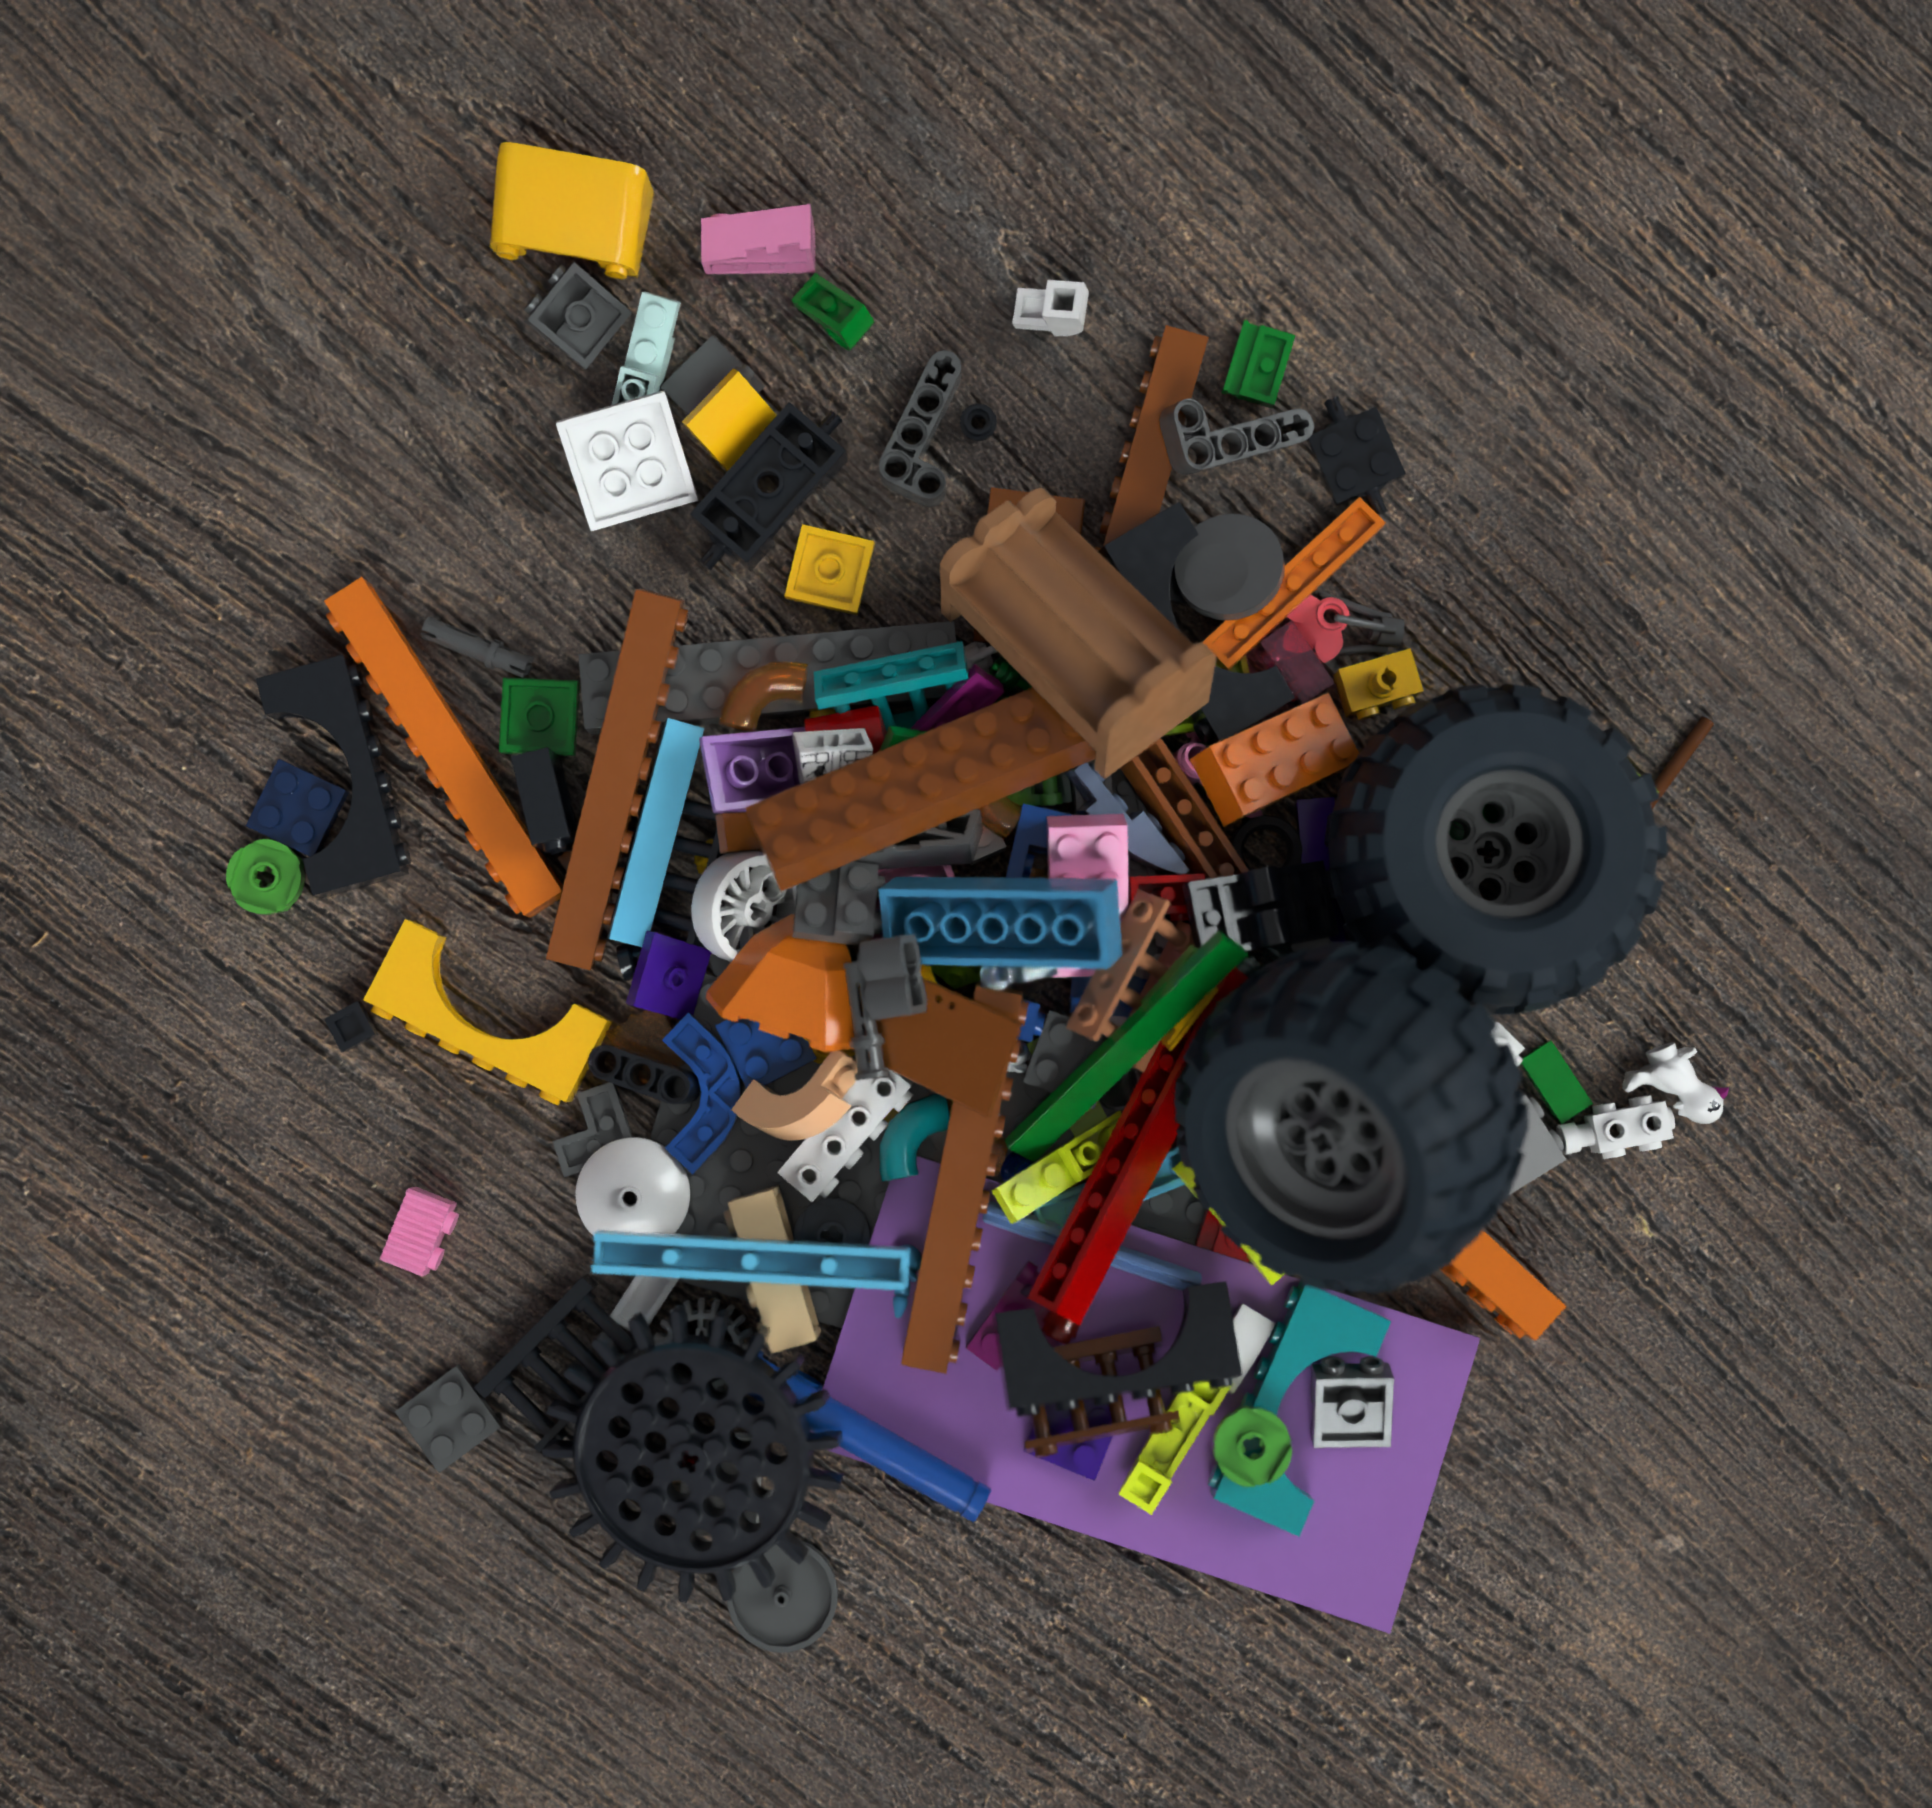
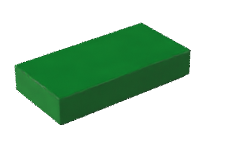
(1555, 1082)

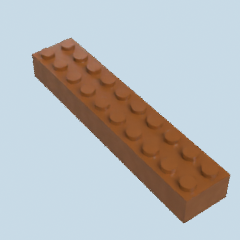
(914, 786)

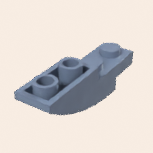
(1145, 841)

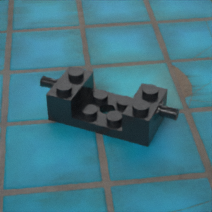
(743, 517)

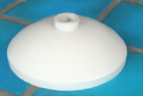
(637, 1167)

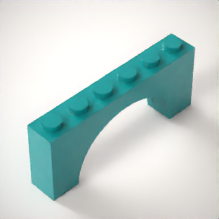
(1312, 1329)

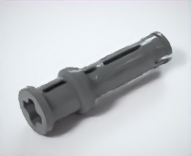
(860, 1042)

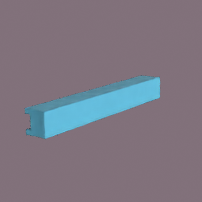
(751, 1260)

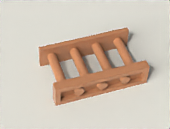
(1110, 985)

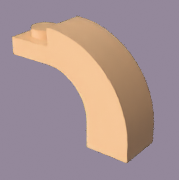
(806, 1110)

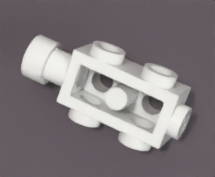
(1630, 1125)

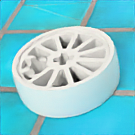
(746, 906)

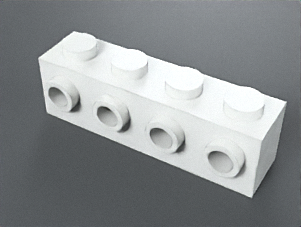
(822, 1156)

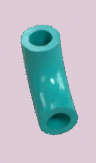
(906, 1133)

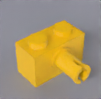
(1378, 683)

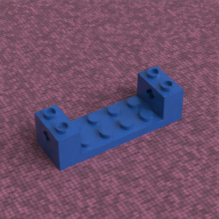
(1032, 837)

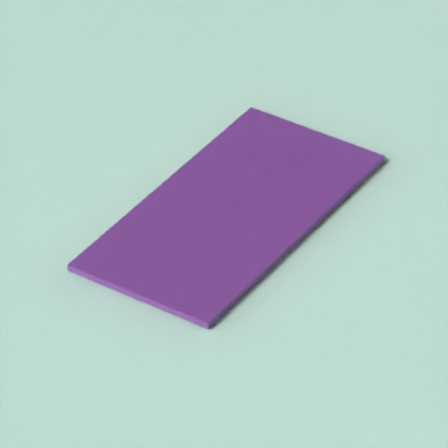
(1366, 1498)

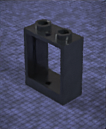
(545, 800)

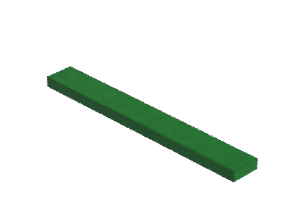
(1126, 1046)

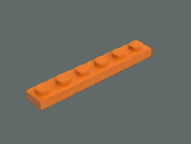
(1301, 578)

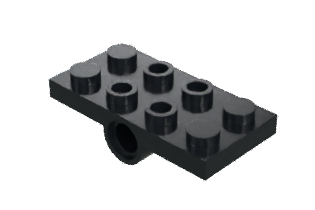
(1263, 906)

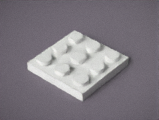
(627, 460)

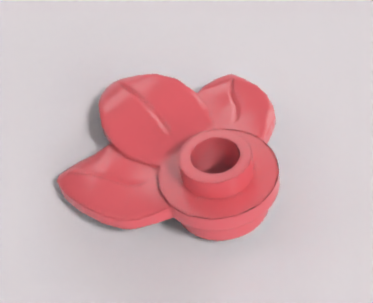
(1322, 636)

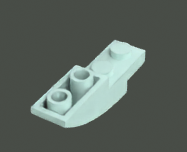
(648, 348)

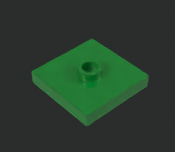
(539, 716)

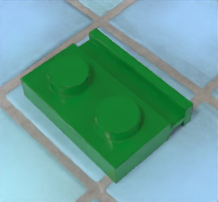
(1258, 364)

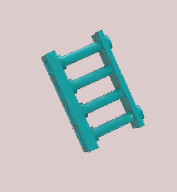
(890, 676)

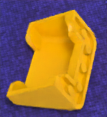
(570, 207)

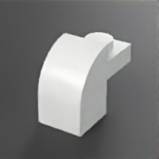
(1056, 309)

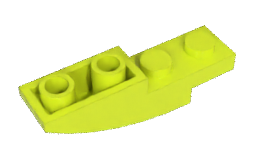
(1054, 1171)

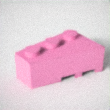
(759, 242)

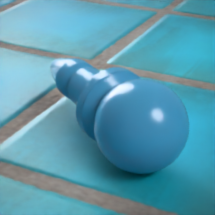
(900, 1300)

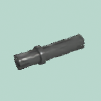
(490, 652)

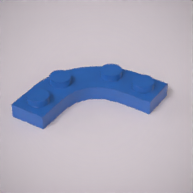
(718, 1087)

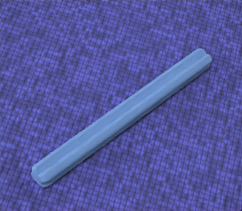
(1125, 1259)

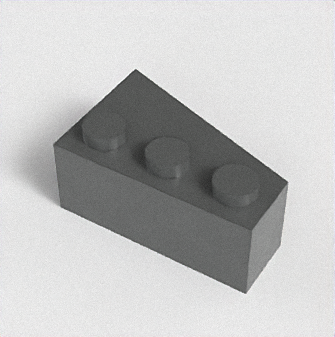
(944, 844)

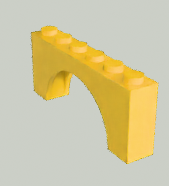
(413, 991)

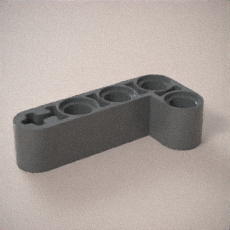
(926, 424)
(1239, 437)

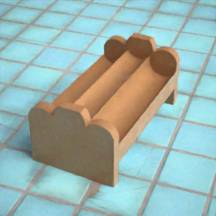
(1075, 629)

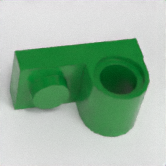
(838, 312)

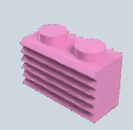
(419, 1231)

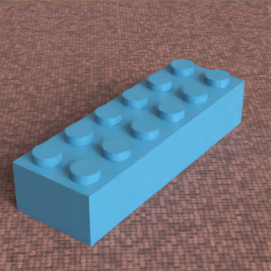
(1006, 920)

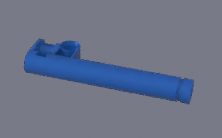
(891, 1452)

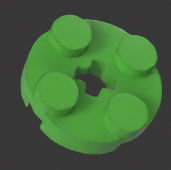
(256, 857)
(1257, 1468)

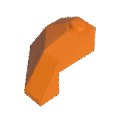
(788, 987)

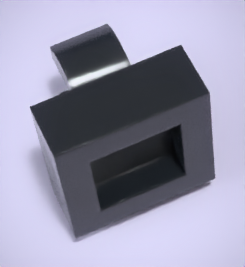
(351, 1026)

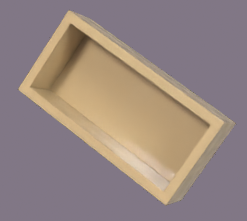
(782, 1307)

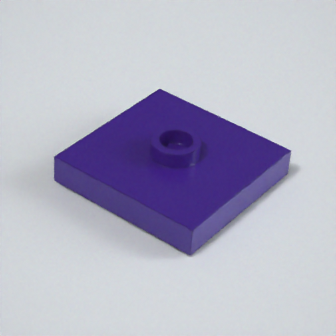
(668, 976)

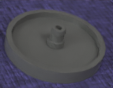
(1230, 567)
(792, 1609)

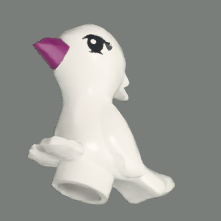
(1674, 1074)

